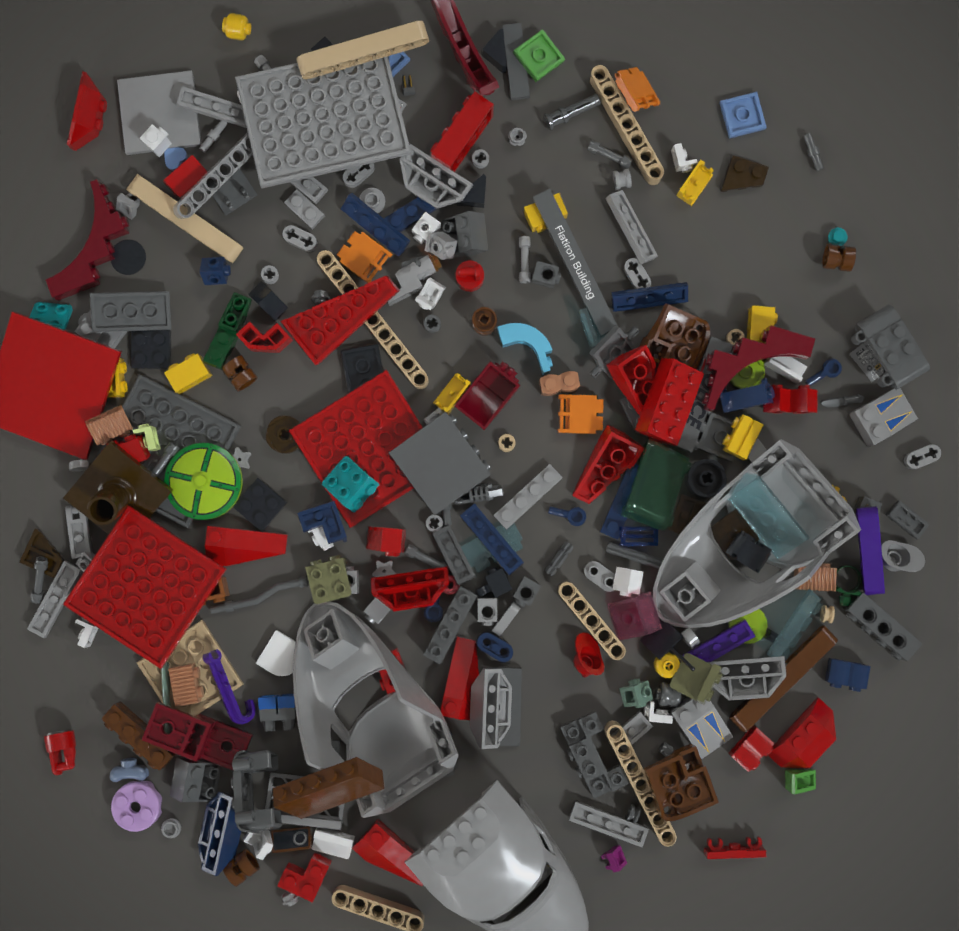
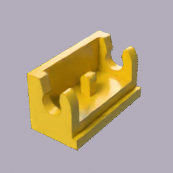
(695, 183)
(452, 393)

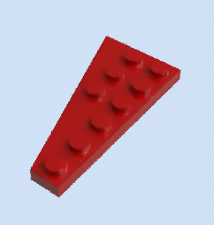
(333, 321)

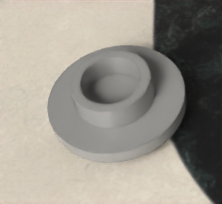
(374, 199)

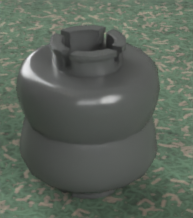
(668, 696)

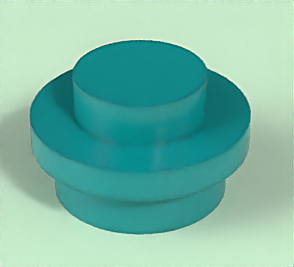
(837, 236)

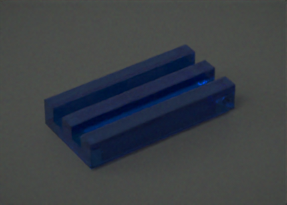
(623, 536)

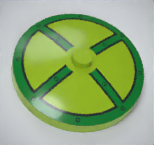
(203, 481)

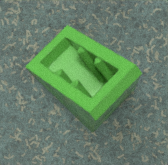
(800, 780)

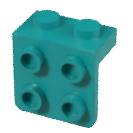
(52, 314)
(350, 484)

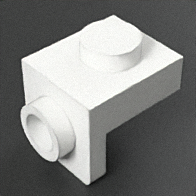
(430, 294)
(261, 842)

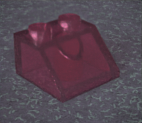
(635, 616)

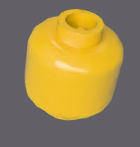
(236, 26)
(660, 665)

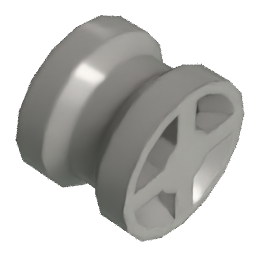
(622, 179)

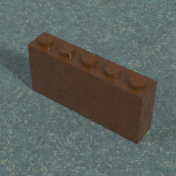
(328, 788)

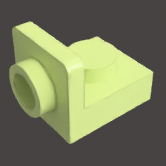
(151, 438)

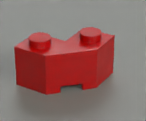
(271, 342)
(793, 400)

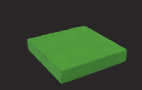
(539, 55)

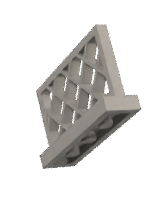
(315, 820)

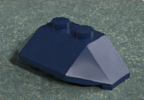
(218, 834)

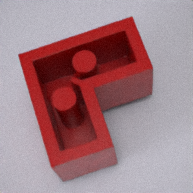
(305, 882)

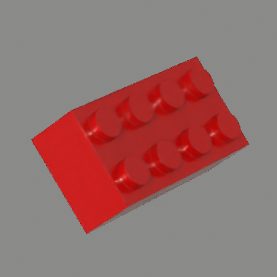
(463, 132)
(669, 401)

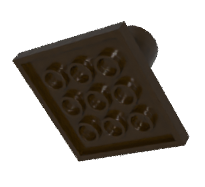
(112, 485)

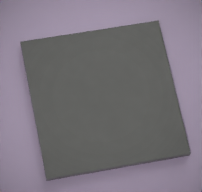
(177, 422)

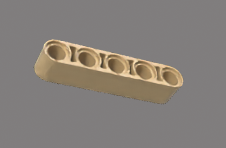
(594, 629)
(368, 911)

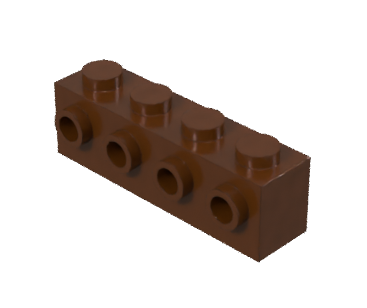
(131, 730)

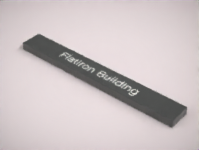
(574, 261)

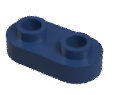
(495, 646)

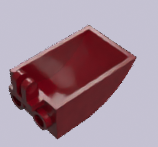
(489, 393)

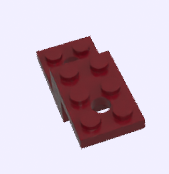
(195, 736)

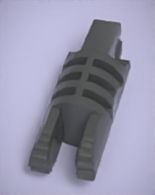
(481, 493)

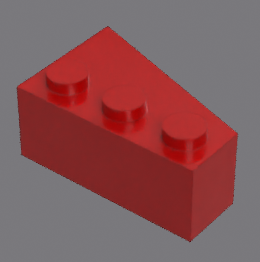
(386, 540)

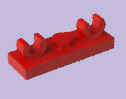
(734, 850)

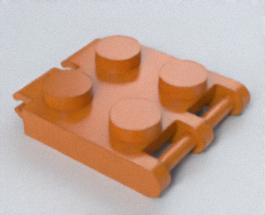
(636, 89)
(363, 256)
(580, 414)

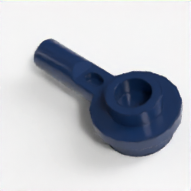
(830, 368)
(575, 516)
(433, 613)

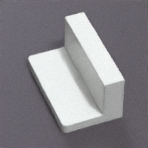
(787, 367)
(333, 842)

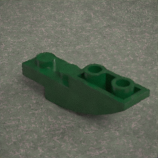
(229, 324)

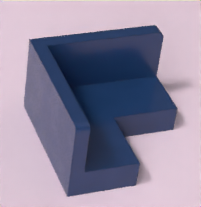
(326, 517)

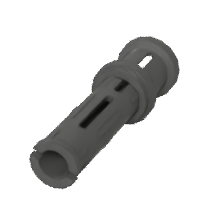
(592, 101)

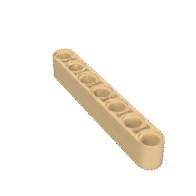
(362, 49)
(626, 115)
(193, 225)
(637, 774)

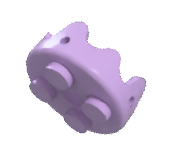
(149, 801)

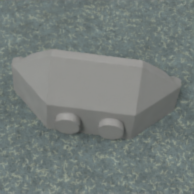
(432, 179)
(750, 677)
(490, 708)

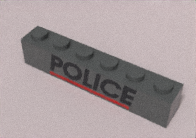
(695, 421)

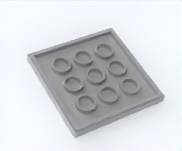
(153, 101)

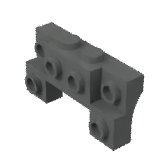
(589, 762)

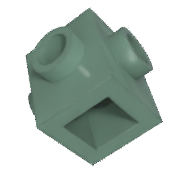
(636, 693)

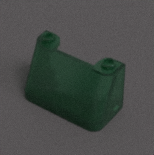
(656, 485)

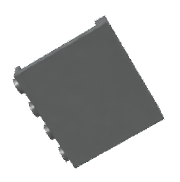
(440, 462)

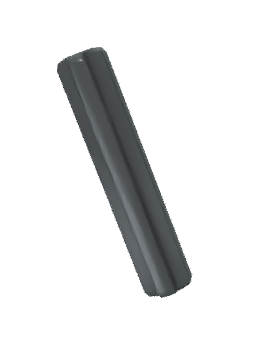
(634, 555)

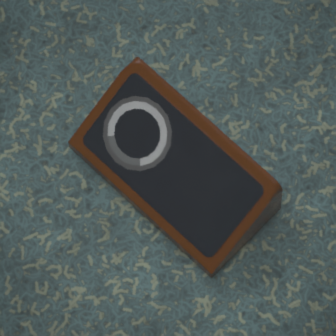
(291, 839)

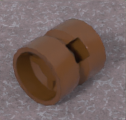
(839, 257)
(484, 321)
(242, 379)
(242, 866)

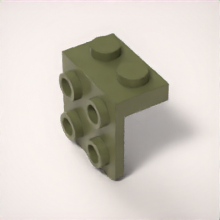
(328, 579)
(696, 683)

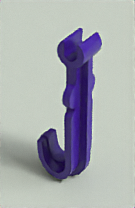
(213, 660)

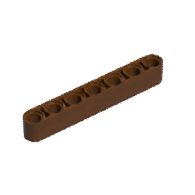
(796, 667)

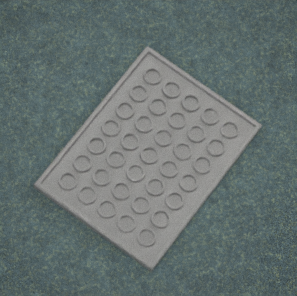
(321, 122)

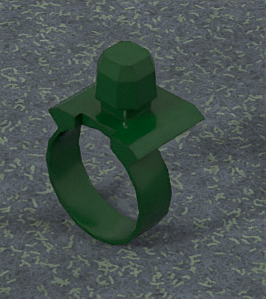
(845, 599)

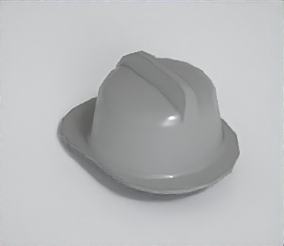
(902, 556)

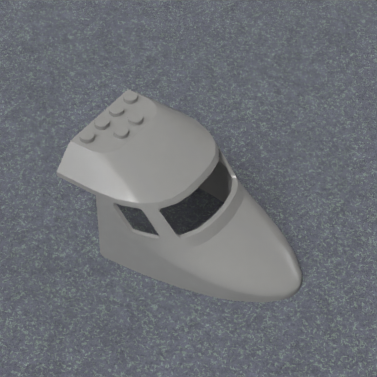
(706, 589)
(397, 733)
(494, 861)

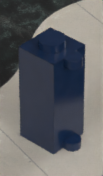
(747, 397)

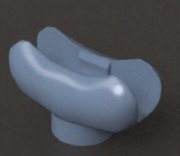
(129, 770)

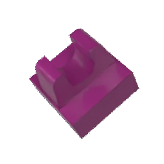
(616, 859)

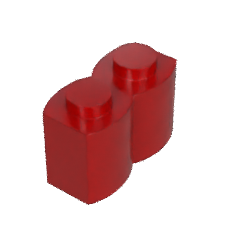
(751, 748)

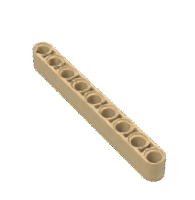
(346, 281)

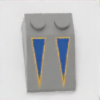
(883, 416)
(701, 725)

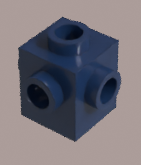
(214, 270)

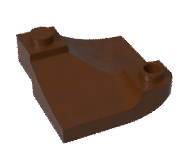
(677, 337)
(681, 784)

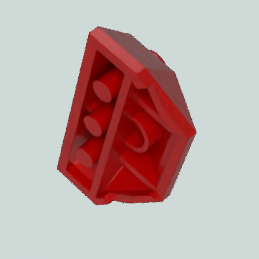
(87, 114)
(411, 588)
(806, 737)

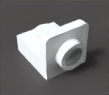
(679, 157)
(87, 634)
(660, 715)

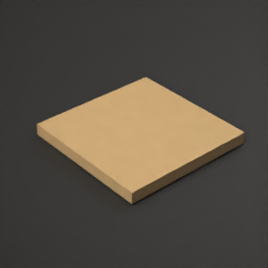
(190, 649)

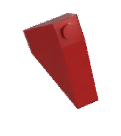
(634, 375)
(609, 459)
(238, 546)
(460, 679)
(386, 850)

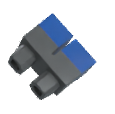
(277, 708)

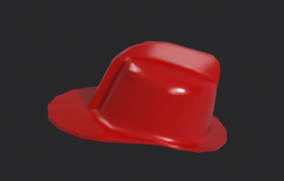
(588, 656)

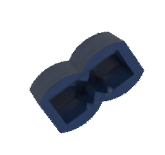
(847, 673)

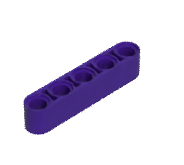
(870, 551)

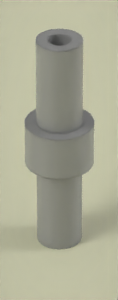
(213, 136)

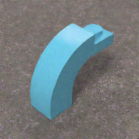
(525, 334)

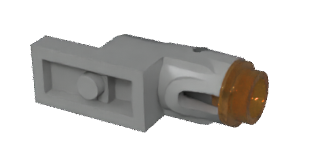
(411, 274)

